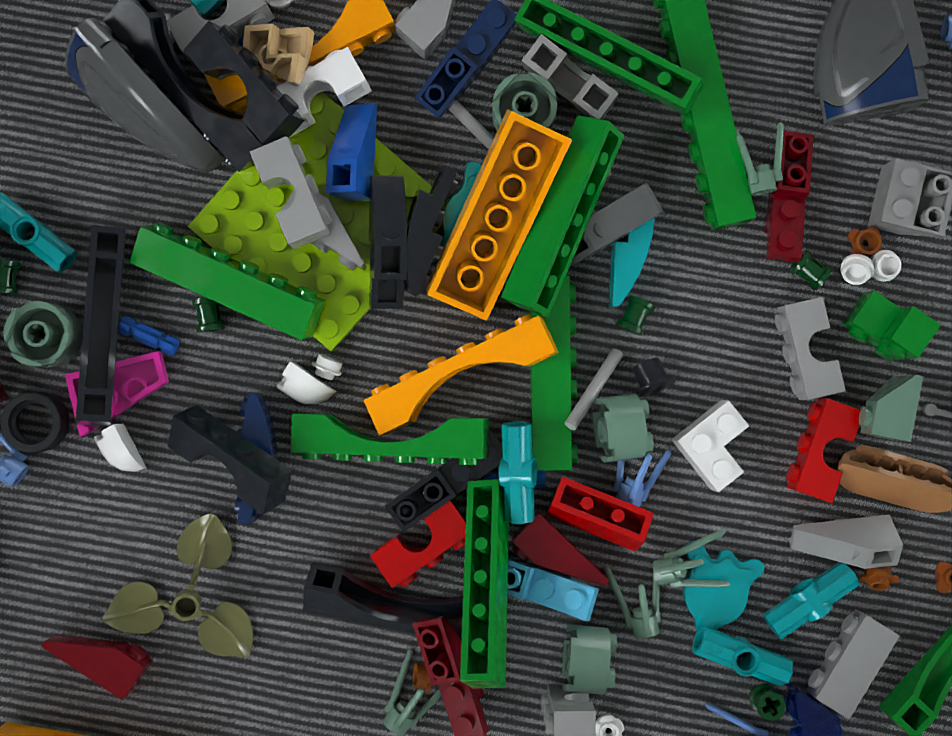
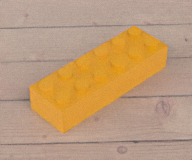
(497, 214)

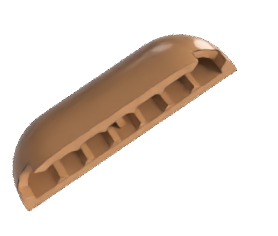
(896, 479)

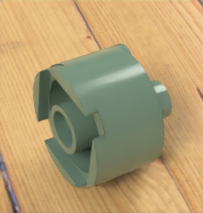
(525, 91)
(25, 339)
(622, 427)
(588, 659)

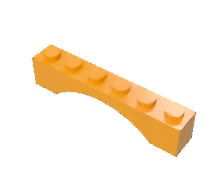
(356, 28)
(402, 403)

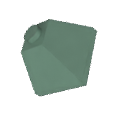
(892, 409)

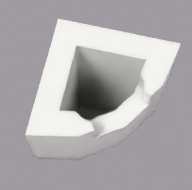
(303, 385)
(119, 448)

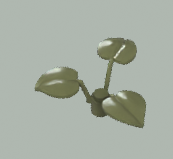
(224, 632)

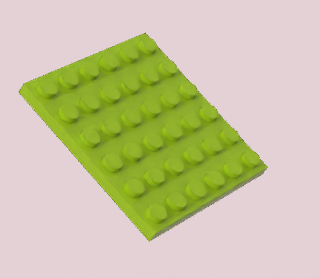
(245, 225)

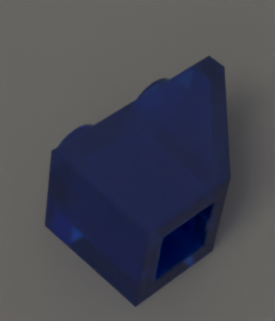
(809, 715)

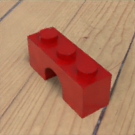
(810, 472)
(400, 561)

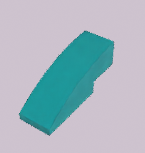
(627, 262)

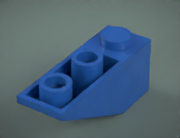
(353, 154)

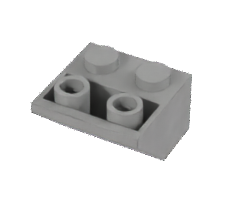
(912, 199)

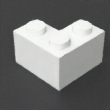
(704, 444)

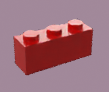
(599, 514)

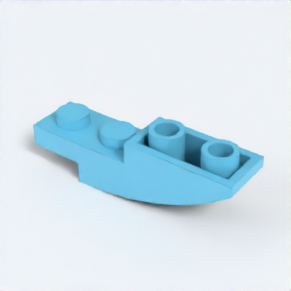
(550, 589)

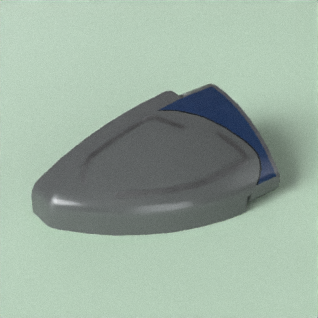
(869, 61)
(133, 99)

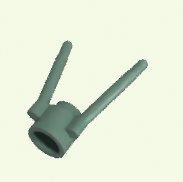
(760, 177)
(672, 569)
(644, 618)
(403, 714)

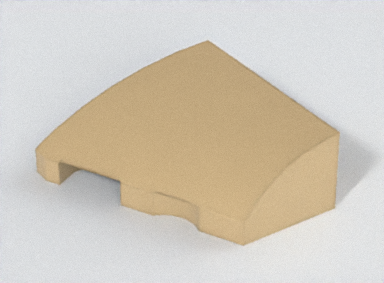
(280, 50)

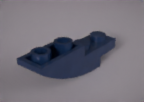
(467, 59)
(260, 431)

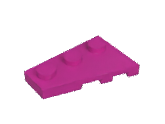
(133, 381)

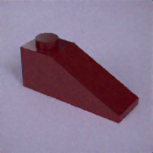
(552, 550)
(106, 662)

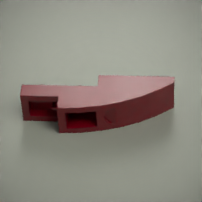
(787, 203)
(442, 658)

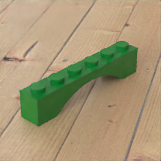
(328, 435)
(923, 690)

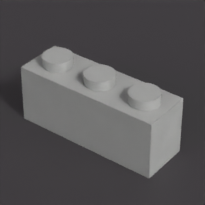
(851, 663)

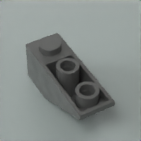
(617, 221)

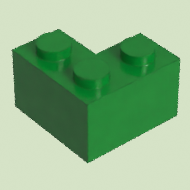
(892, 330)

